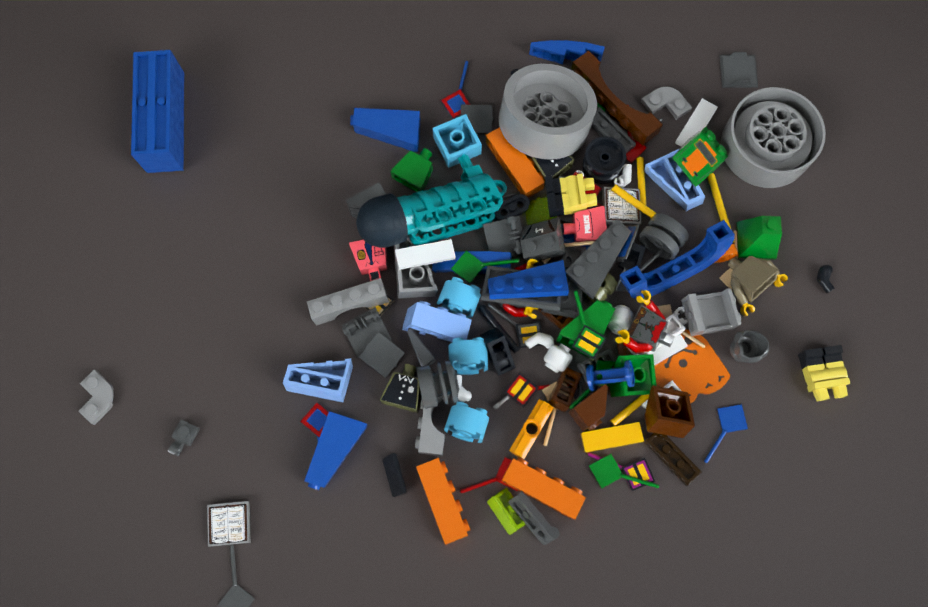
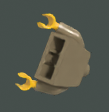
(753, 278)

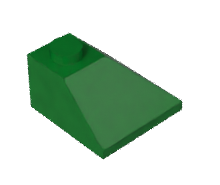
(759, 237)
(644, 376)

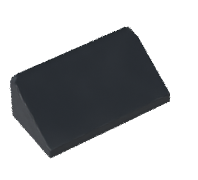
(394, 475)

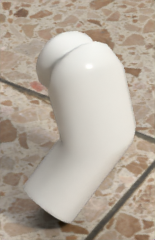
(625, 178)
(463, 394)

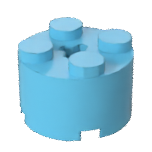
(459, 297)
(468, 355)
(467, 422)

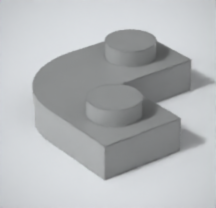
(666, 97)
(102, 397)

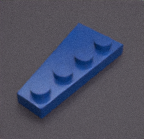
(533, 282)

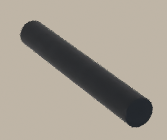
(494, 323)

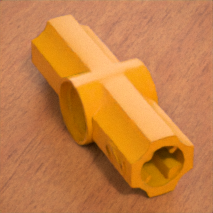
(537, 418)

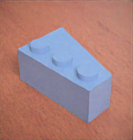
(674, 182)
(436, 322)
(320, 380)

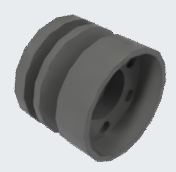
(437, 384)

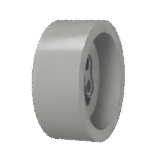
(547, 111)
(750, 156)

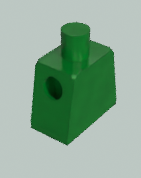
(414, 170)

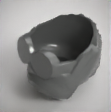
(749, 346)

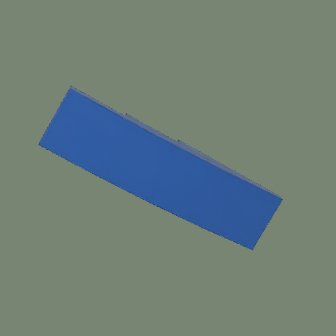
(563, 49)
(483, 256)

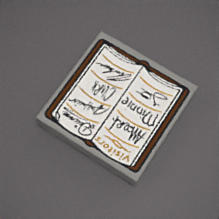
(620, 209)
(228, 523)

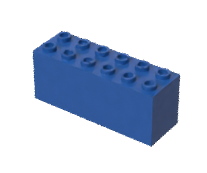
(157, 111)

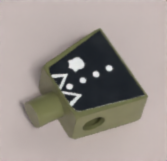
(553, 167)
(403, 390)

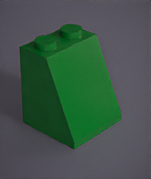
(596, 317)

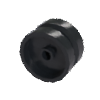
(604, 159)

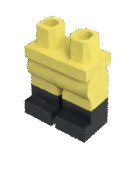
(568, 194)
(824, 371)

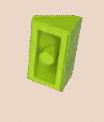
(504, 512)

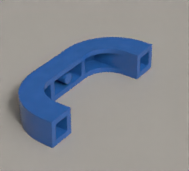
(714, 245)

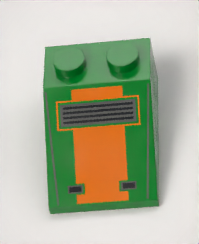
(700, 156)

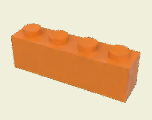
(515, 164)
(544, 489)
(442, 502)

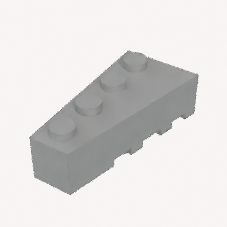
(414, 281)

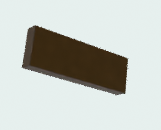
(673, 457)

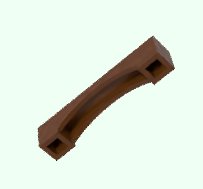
(640, 125)

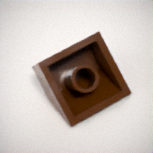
(591, 410)
(669, 412)

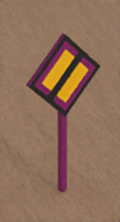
(637, 469)

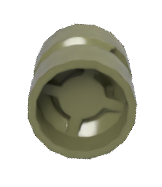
(606, 288)

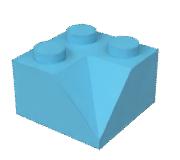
(456, 139)

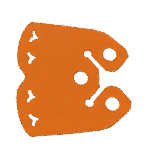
(700, 370)

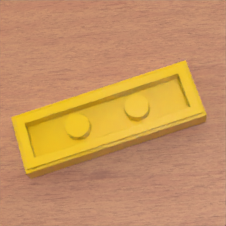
(612, 437)

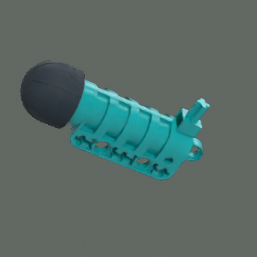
(389, 218)

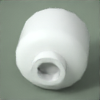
(621, 319)
(558, 358)

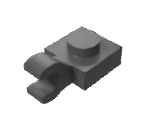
(184, 434)

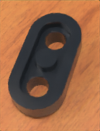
(511, 207)

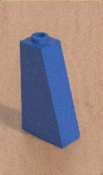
(389, 126)
(333, 447)

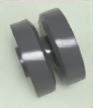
(665, 234)

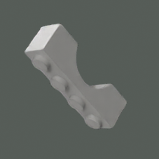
(363, 295)
(430, 440)

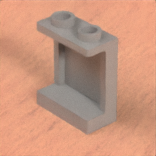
(711, 312)

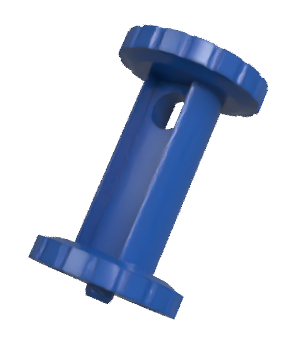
(610, 375)

